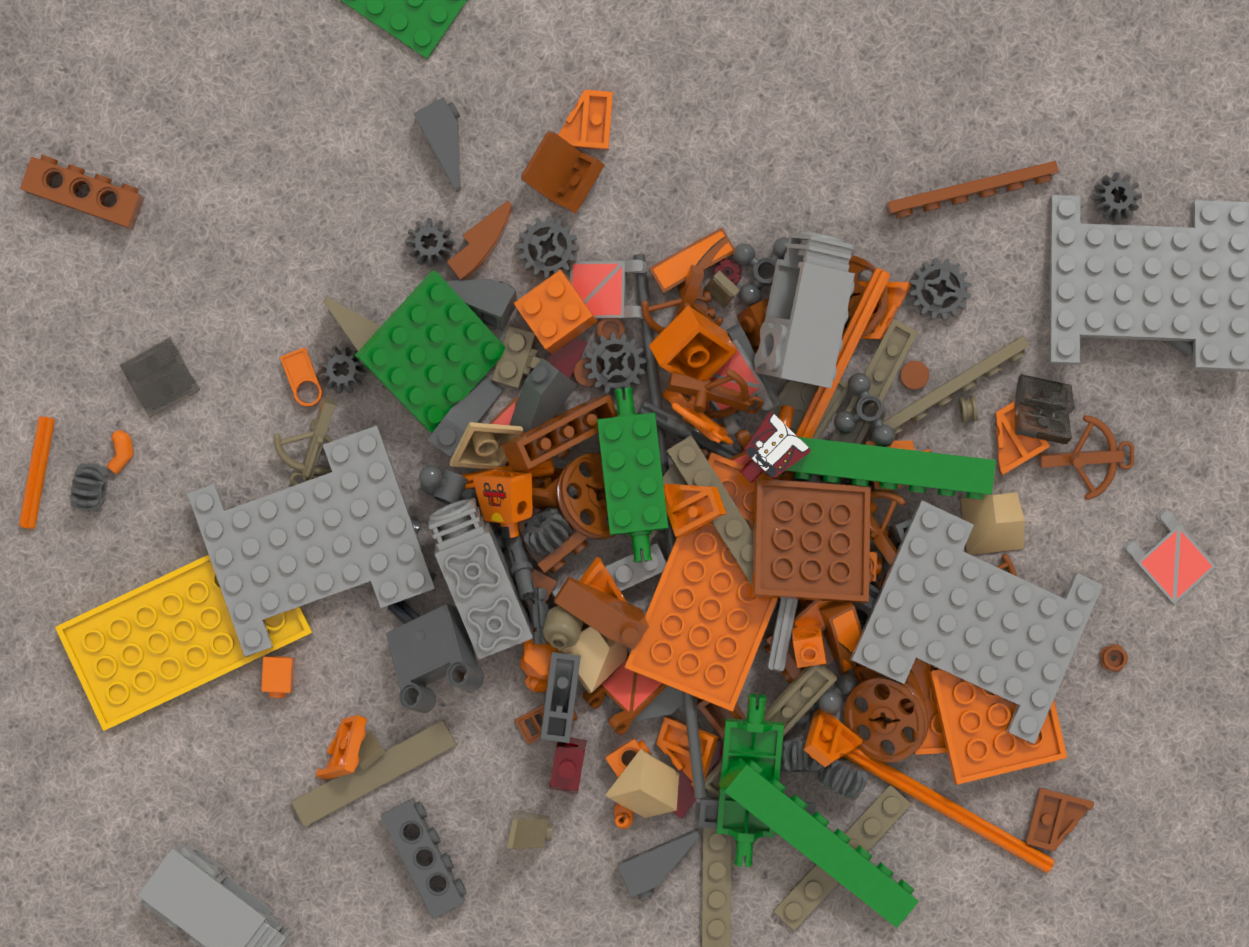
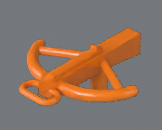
(700, 421)

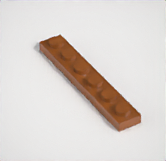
(984, 187)

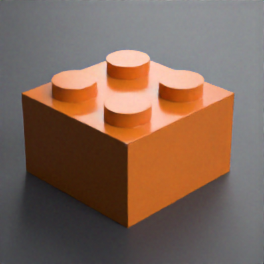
(555, 312)
(692, 346)

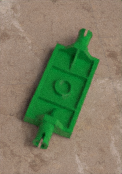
(632, 474)
(750, 740)

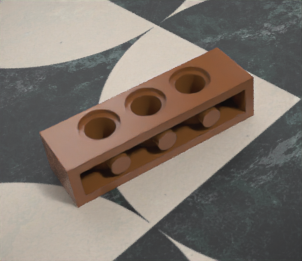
(38, 183)
(558, 433)

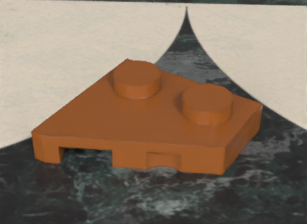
(1054, 817)

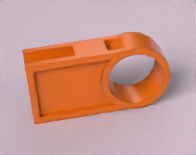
(300, 370)

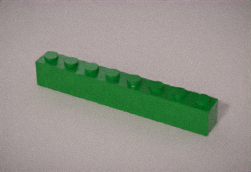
(895, 468)
(818, 842)

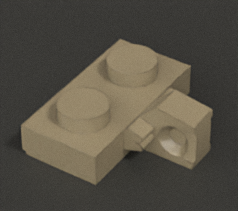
(518, 358)

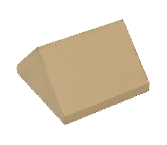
(646, 786)

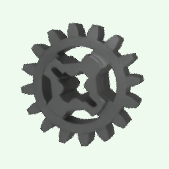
(535, 242)
(943, 275)
(624, 371)

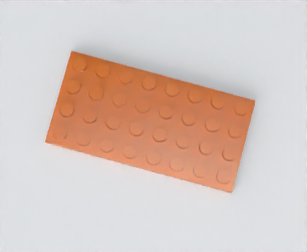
(704, 610)

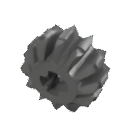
(1126, 194)
(431, 252)
(341, 379)
(89, 487)
(546, 531)
(796, 759)
(844, 777)

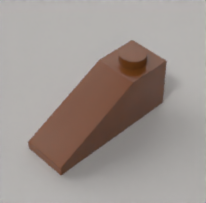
(603, 612)

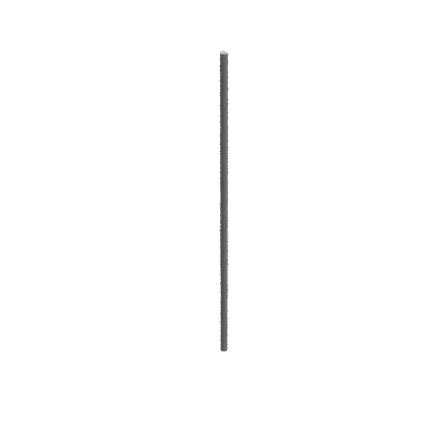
(655, 400)

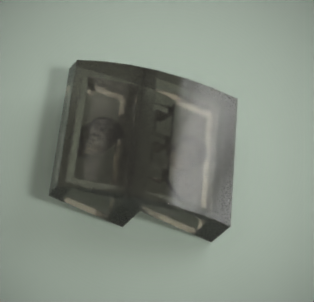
(160, 377)
(1043, 409)

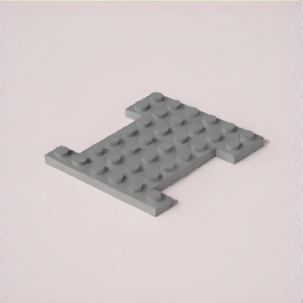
(1152, 283)
(314, 539)
(973, 620)

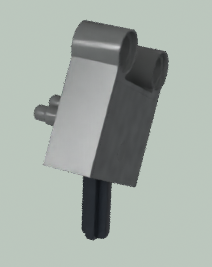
(429, 650)

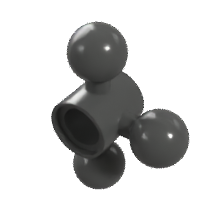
(745, 255)
(846, 422)
(445, 486)
(831, 701)

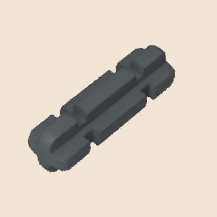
(538, 615)

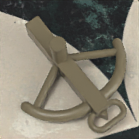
(317, 438)

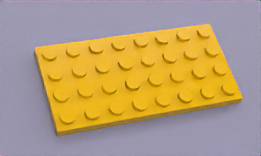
(162, 642)

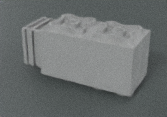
(807, 310)
(479, 578)
(207, 904)

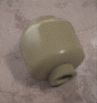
(561, 628)

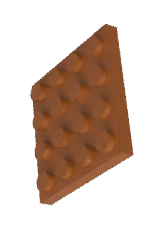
(811, 541)

